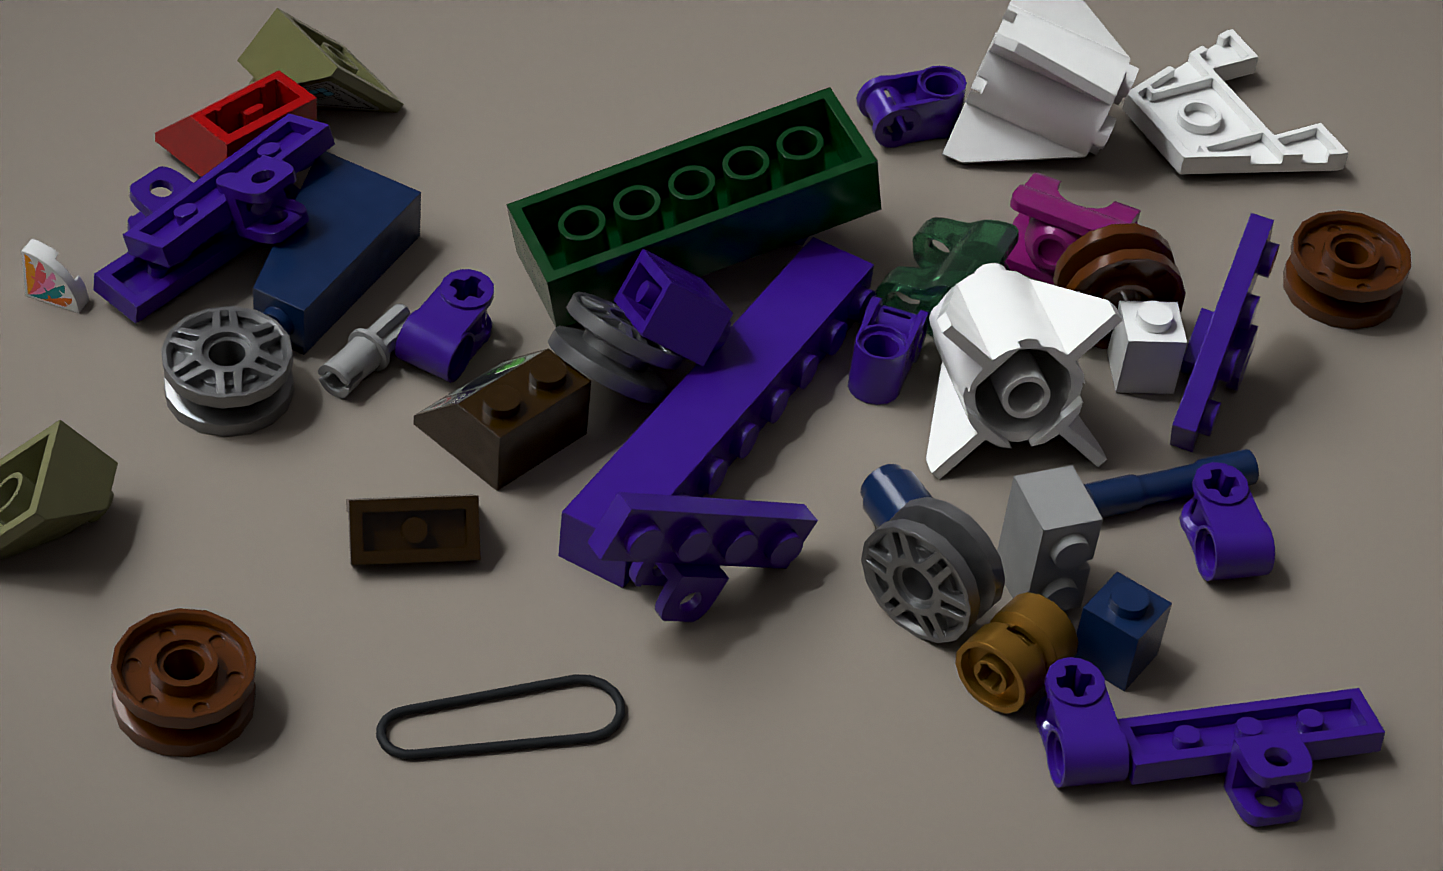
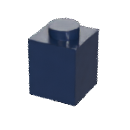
(1122, 629)

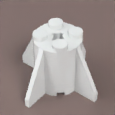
(1043, 87)
(1012, 364)

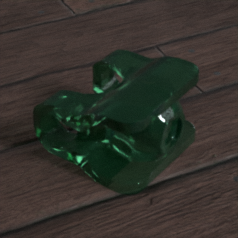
(969, 248)

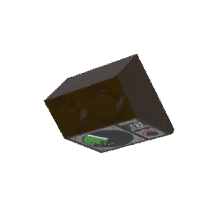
(511, 416)

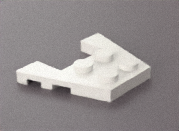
(1210, 130)

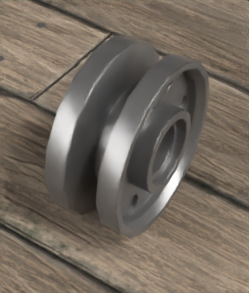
(612, 349)
(228, 371)
(933, 569)

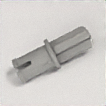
(364, 353)

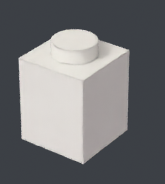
(1147, 347)

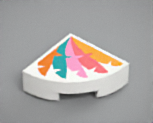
(49, 280)

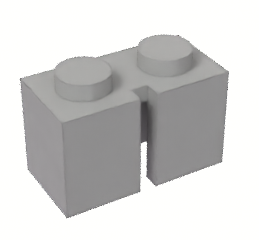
(1049, 536)

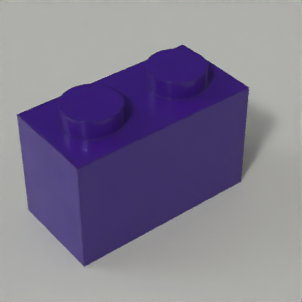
(674, 308)

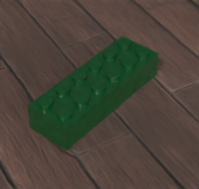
(699, 201)

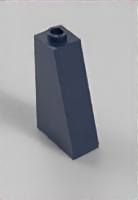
(352, 238)

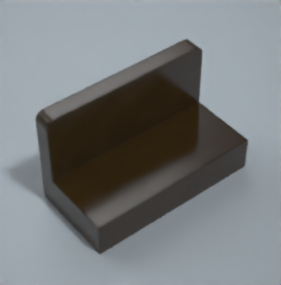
(413, 529)

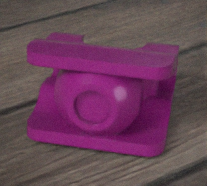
(1052, 223)

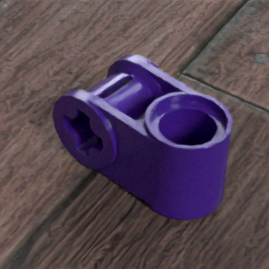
(920, 105)
(448, 325)
(885, 351)
(1226, 526)
(1080, 726)

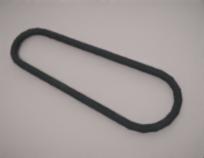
(508, 744)

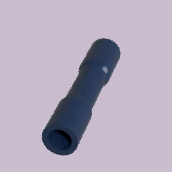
(1133, 491)

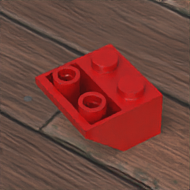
(233, 121)

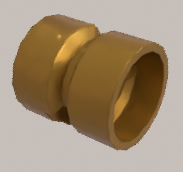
(1013, 652)

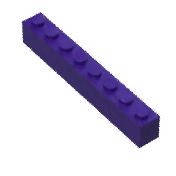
(729, 399)

